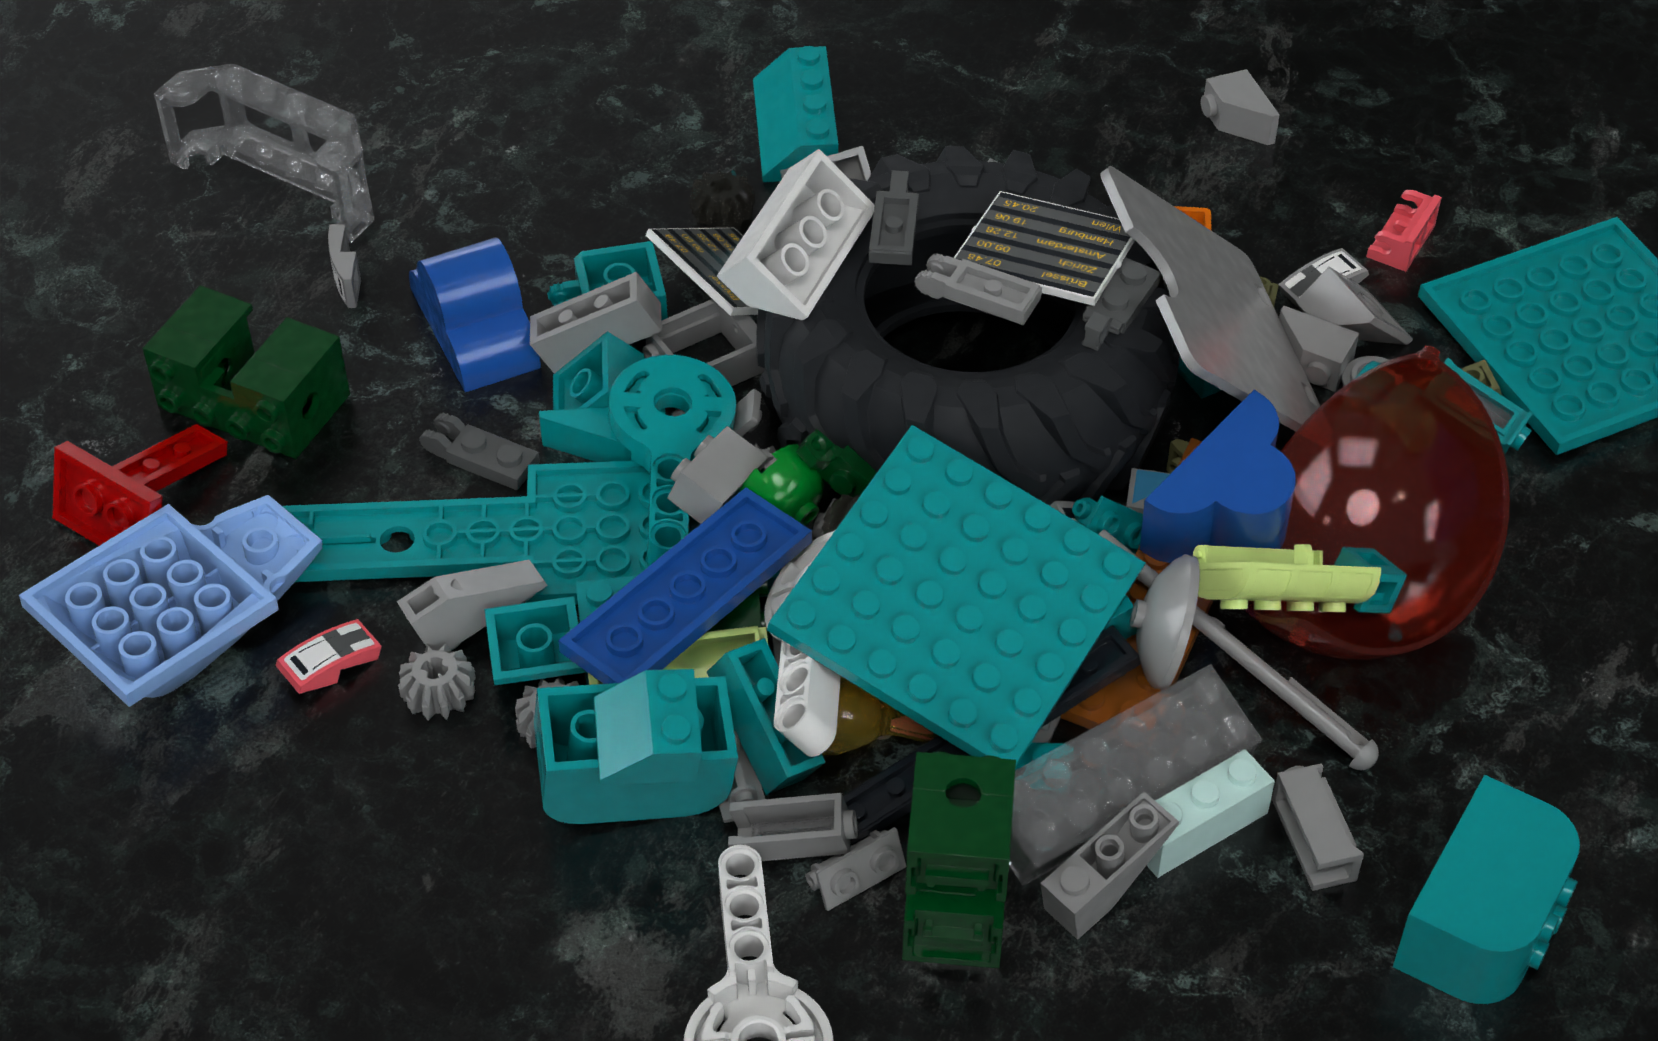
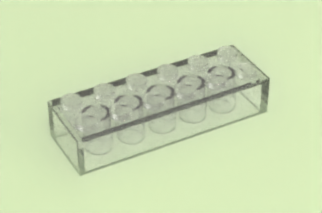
(1095, 776)

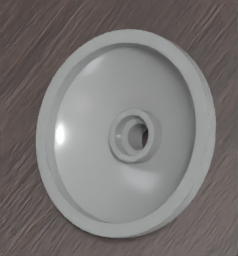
(1166, 620)

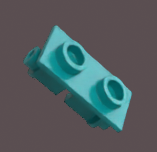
(1115, 518)

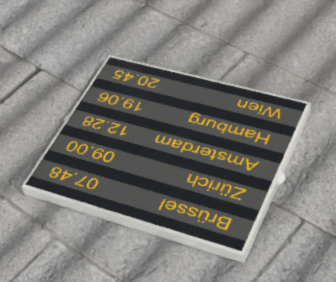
(1050, 245)
(701, 256)

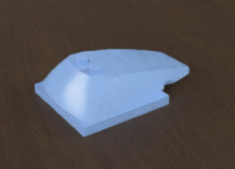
(172, 593)

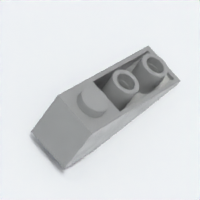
(453, 604)
(1106, 865)

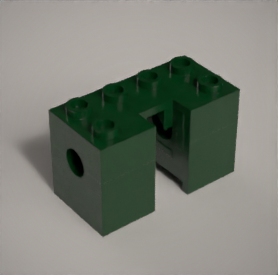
(272, 397)
(958, 859)

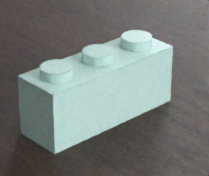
(1213, 809)

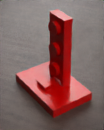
(109, 499)

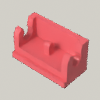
(1405, 231)

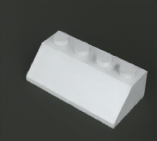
(798, 239)

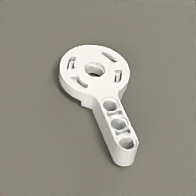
(805, 688)
(753, 992)

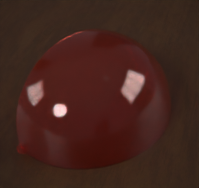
(1420, 477)

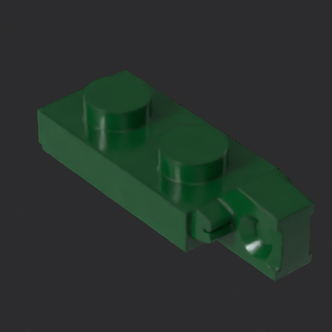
(837, 466)

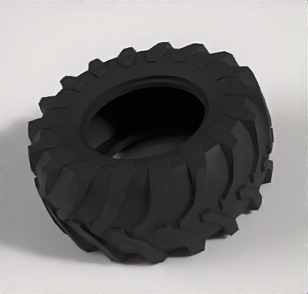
(1048, 426)

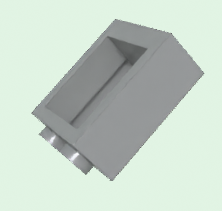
(704, 322)

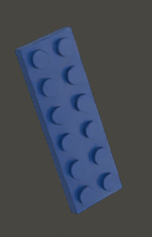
(686, 590)

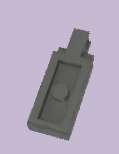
(894, 223)
(1119, 302)

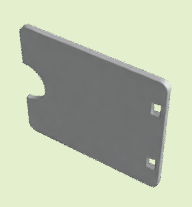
(1215, 304)

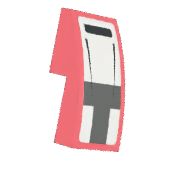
(323, 656)

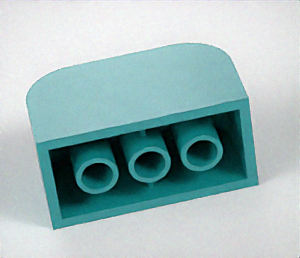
(570, 760)
(1492, 896)

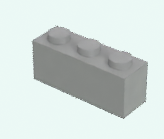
(620, 307)

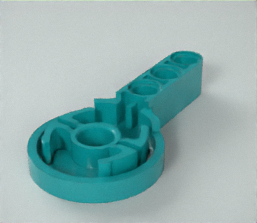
(667, 439)

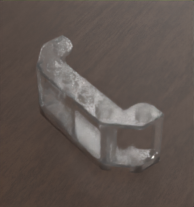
(321, 172)

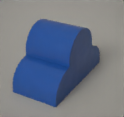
(476, 313)
(1226, 491)

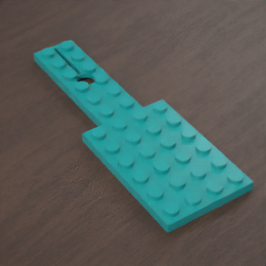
(571, 526)

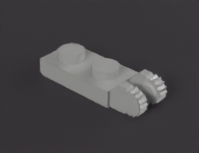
(979, 287)

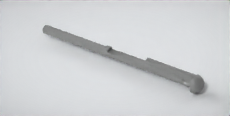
(1305, 703)

